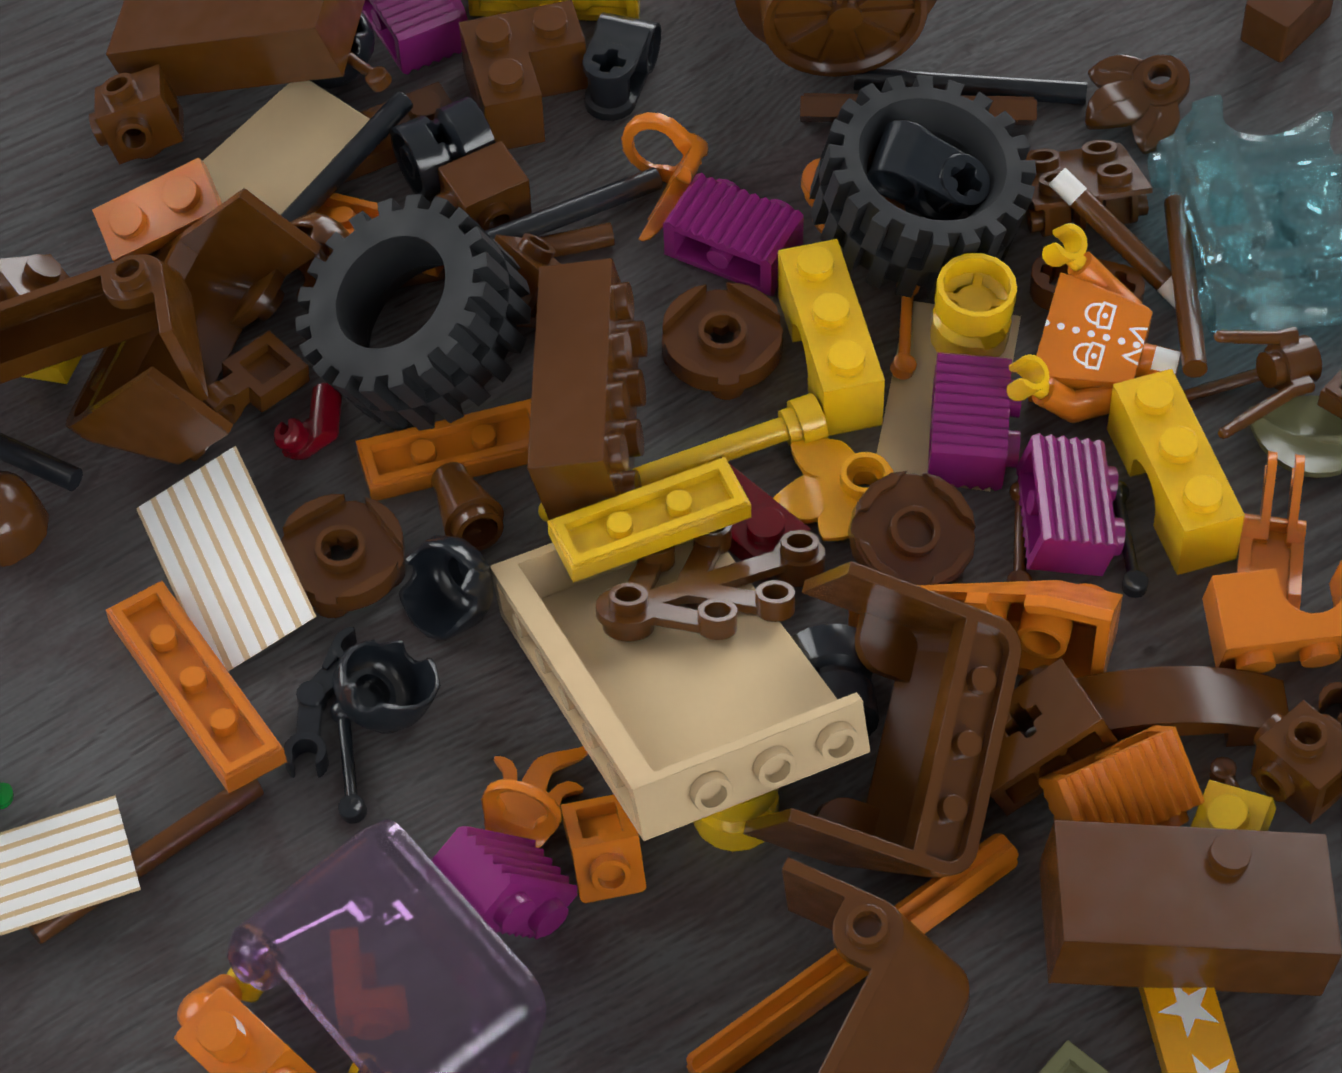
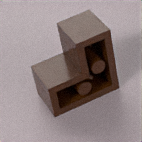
(519, 60)

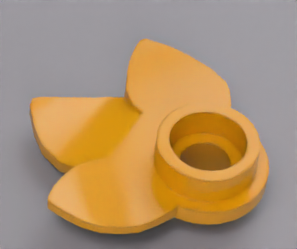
(830, 484)

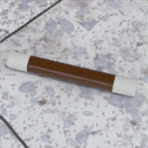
(1114, 233)

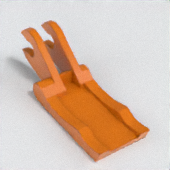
(1276, 541)

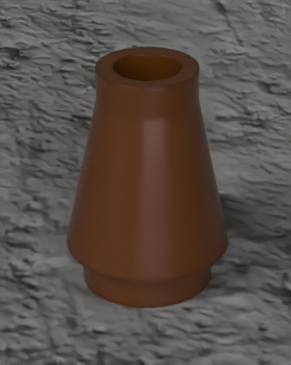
(467, 507)

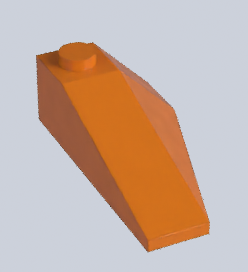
(1050, 618)

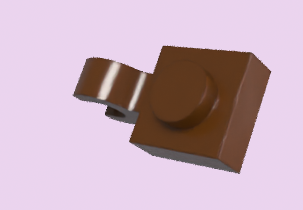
(257, 374)

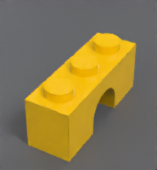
(836, 341)
(1193, 500)

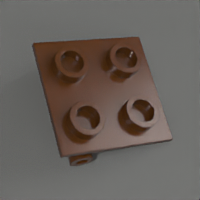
(1103, 169)

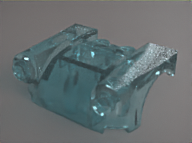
(1259, 217)

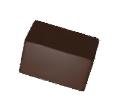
(1282, 25)

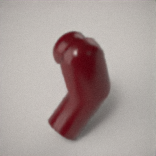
(316, 432)

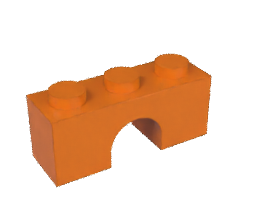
(1257, 626)

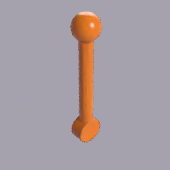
(903, 363)

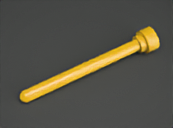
(799, 421)

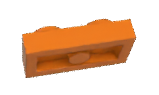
(157, 210)

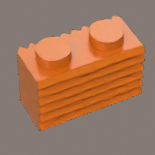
(1127, 783)

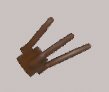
(1287, 364)

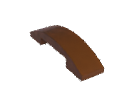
(1188, 698)

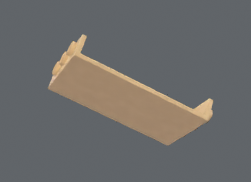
(676, 716)

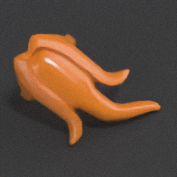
(677, 177)
(525, 805)

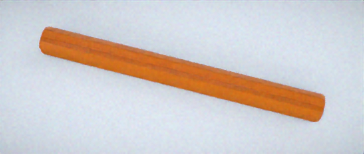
(833, 975)

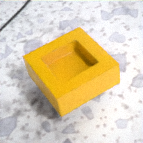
(1234, 809)

